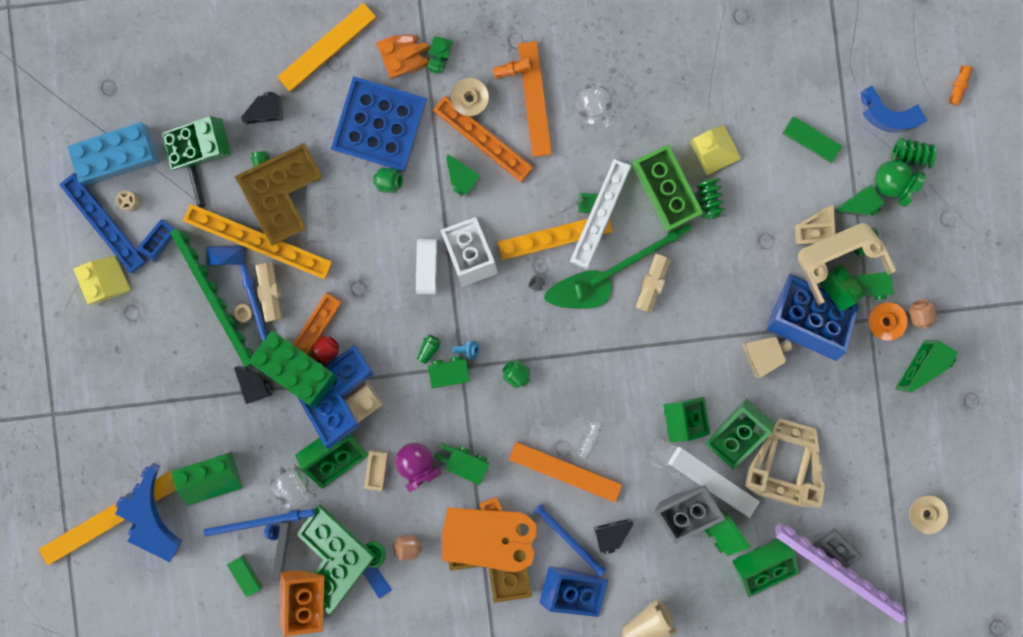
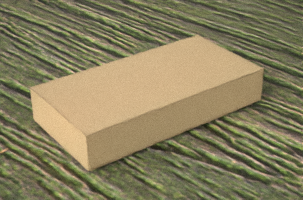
(376, 470)

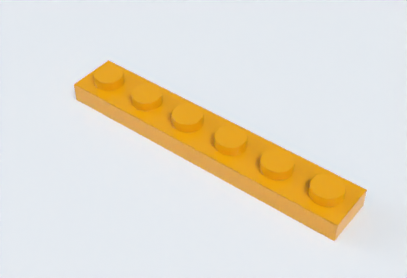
(544, 239)

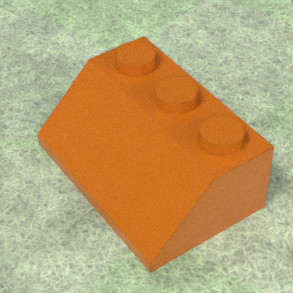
(301, 602)

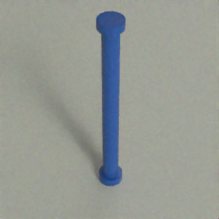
(570, 540)

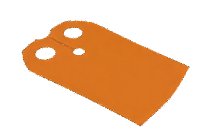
(477, 537)

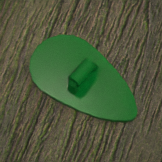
(578, 293)

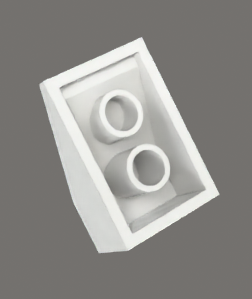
(469, 251)

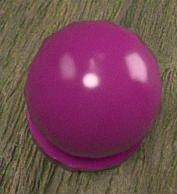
(415, 464)

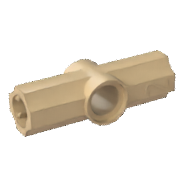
(653, 283)
(269, 292)

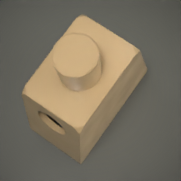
(766, 354)

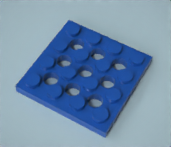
(354, 107)

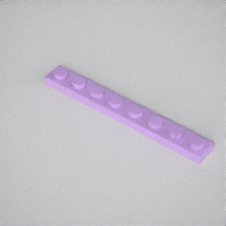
(835, 569)

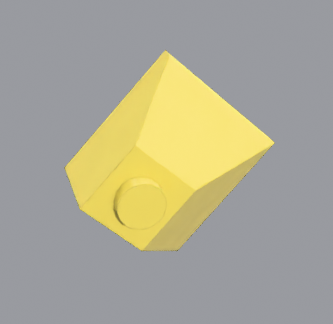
(715, 149)

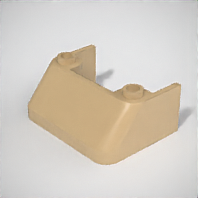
(813, 258)

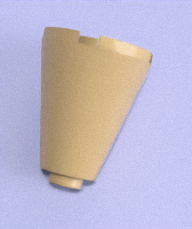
(651, 622)

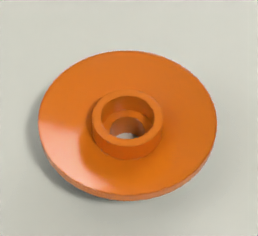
(896, 321)

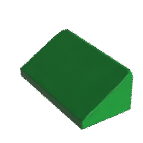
(245, 576)

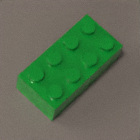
(293, 369)

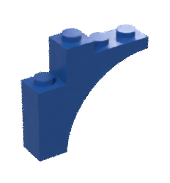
(148, 528)

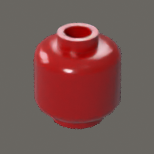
(325, 350)

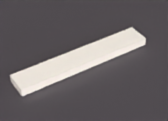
(600, 214)
(713, 481)

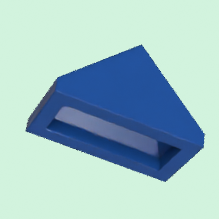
(226, 255)

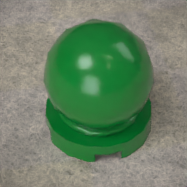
(898, 180)

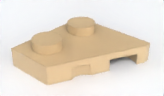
(816, 227)

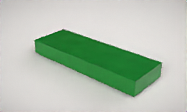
(812, 139)

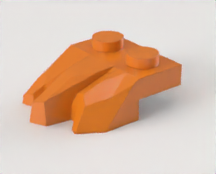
(402, 54)

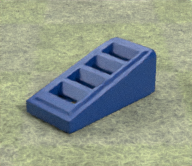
(142, 248)

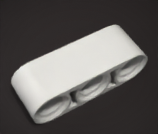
(426, 266)

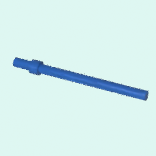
(248, 283)
(294, 515)

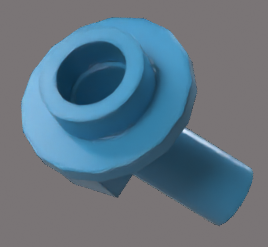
(471, 349)

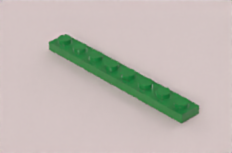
(210, 291)

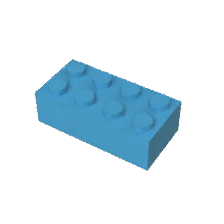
(113, 154)

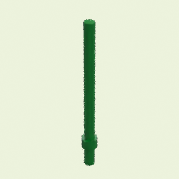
(672, 237)

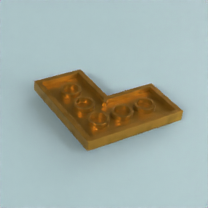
(269, 188)
(505, 584)

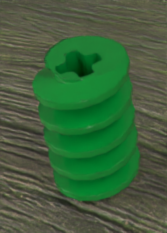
(914, 150)
(710, 199)

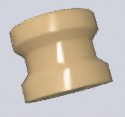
(123, 199)

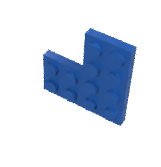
(332, 416)

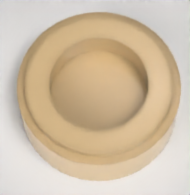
(243, 313)

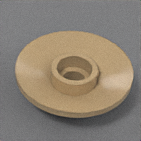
(465, 88)
(936, 518)

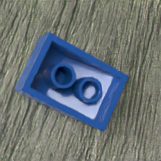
(573, 592)

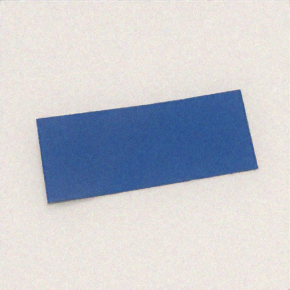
(377, 581)

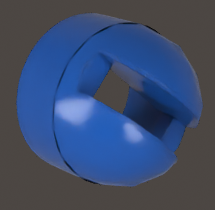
(271, 532)

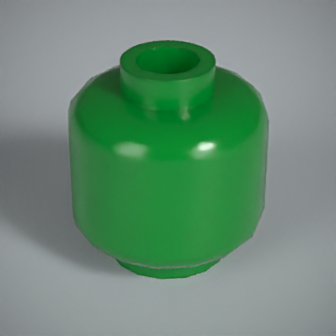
(388, 180)
(516, 374)

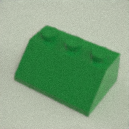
(326, 464)
(207, 479)
(766, 567)

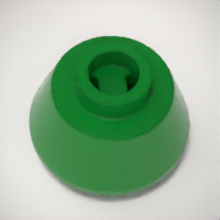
(379, 551)

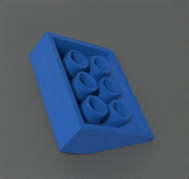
(814, 326)

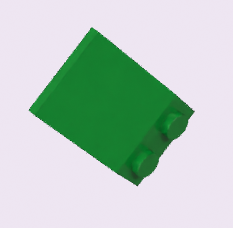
(929, 362)
(740, 434)

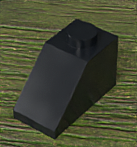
(264, 109)
(253, 386)
(612, 535)

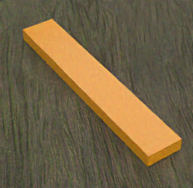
(326, 47)

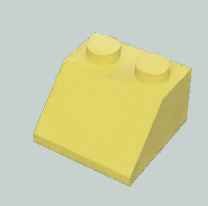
(102, 280)

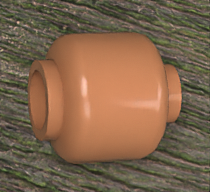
(923, 313)
(407, 547)

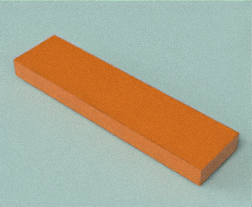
(317, 323)

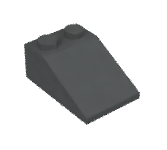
(689, 513)

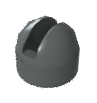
(536, 283)

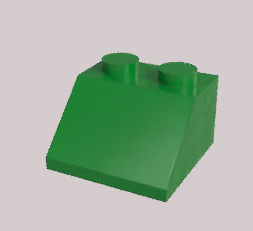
(686, 419)
(727, 536)

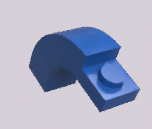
(889, 120)

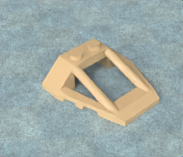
(781, 491)

